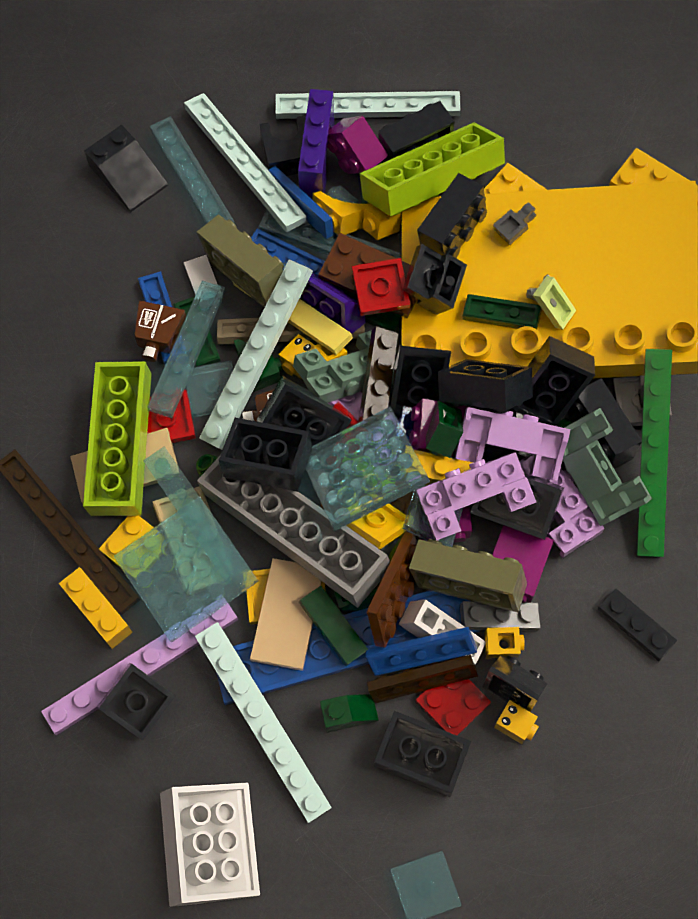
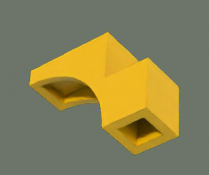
(352, 216)

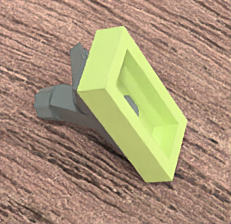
(552, 301)

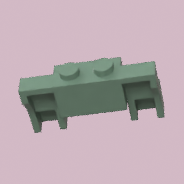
(335, 377)
(595, 474)

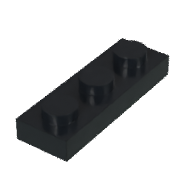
(637, 624)

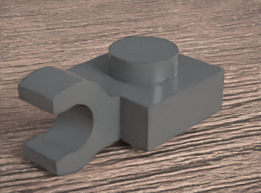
(514, 224)

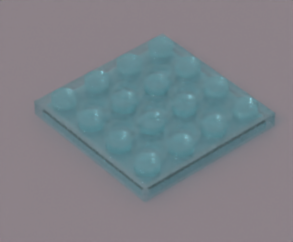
(364, 468)
(185, 569)

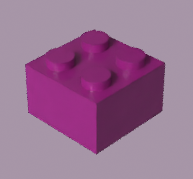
(355, 145)

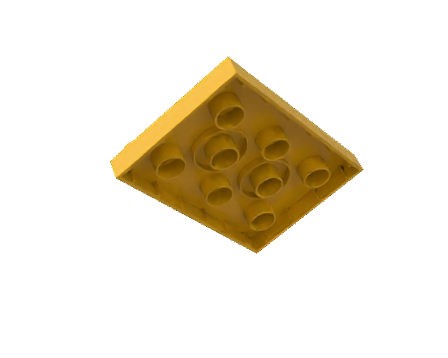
(615, 252)

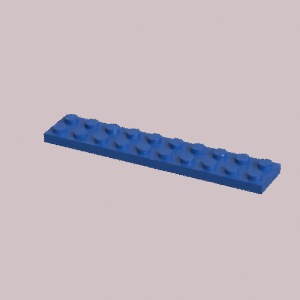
(320, 656)

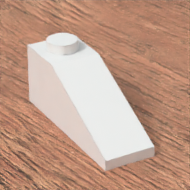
(426, 619)

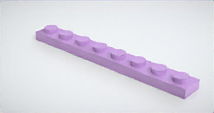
(148, 659)

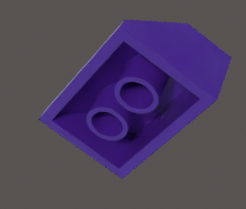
(333, 303)

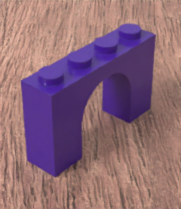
(314, 143)

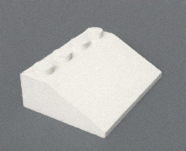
(209, 843)

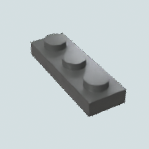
(483, 616)

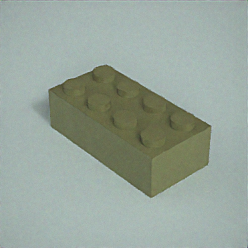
(240, 258)
(468, 574)

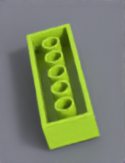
(431, 168)
(117, 439)

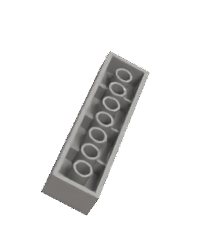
(301, 532)

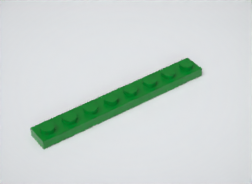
(654, 451)

